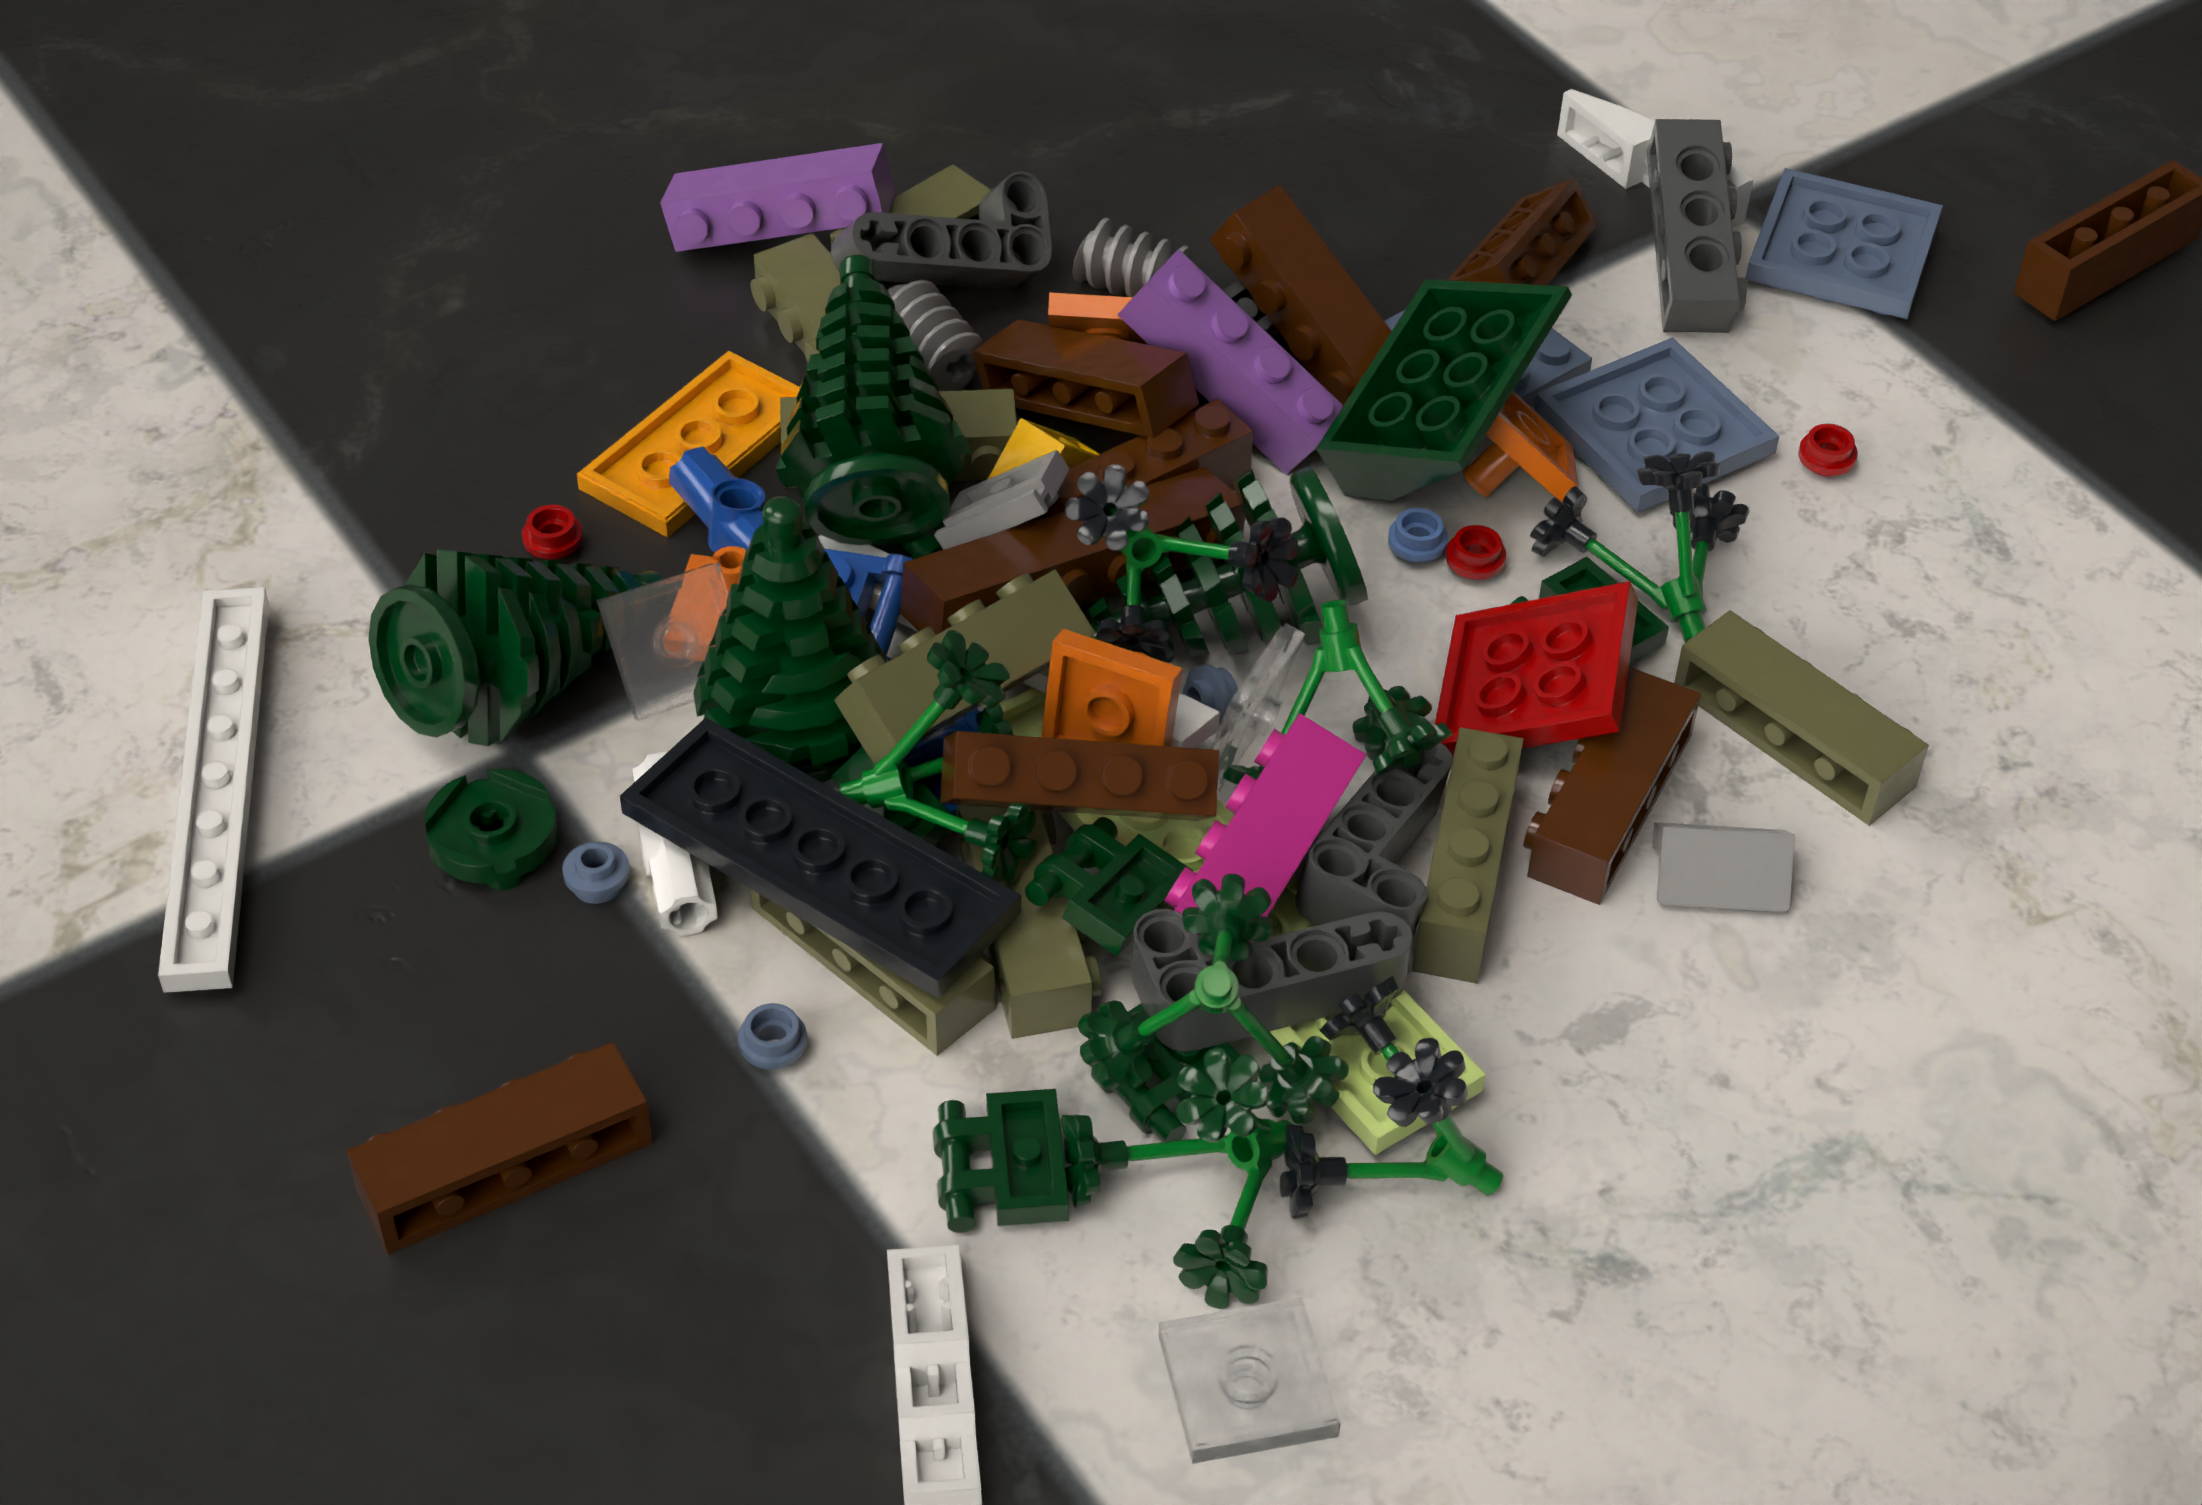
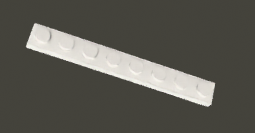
(215, 793)

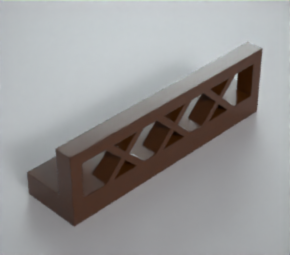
(1532, 238)

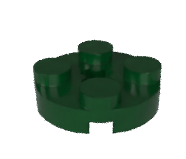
(498, 855)

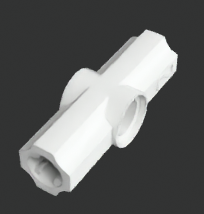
(679, 879)

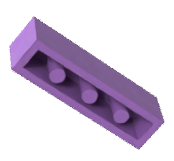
(777, 197)
(1233, 360)

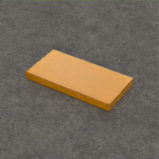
(725, 409)

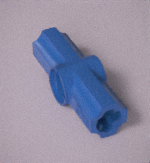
(724, 503)

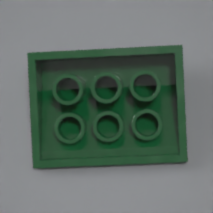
(1437, 385)

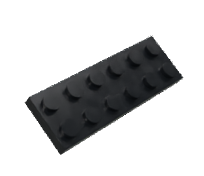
(822, 856)

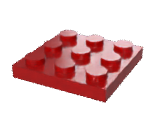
(1541, 667)

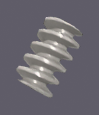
(1117, 262)
(938, 332)

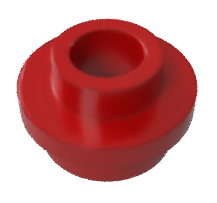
(1828, 450)
(552, 532)
(1476, 552)

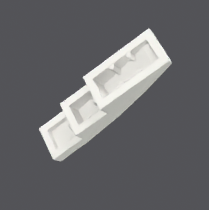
(1619, 140)
(933, 1377)

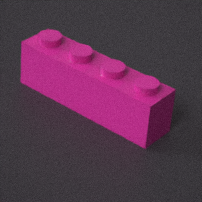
(1275, 813)

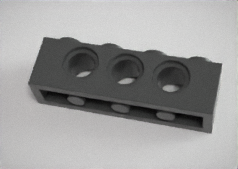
(1694, 226)

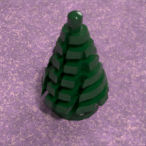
(870, 423)
(1319, 541)
(488, 639)
(786, 648)

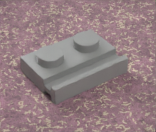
(1003, 501)

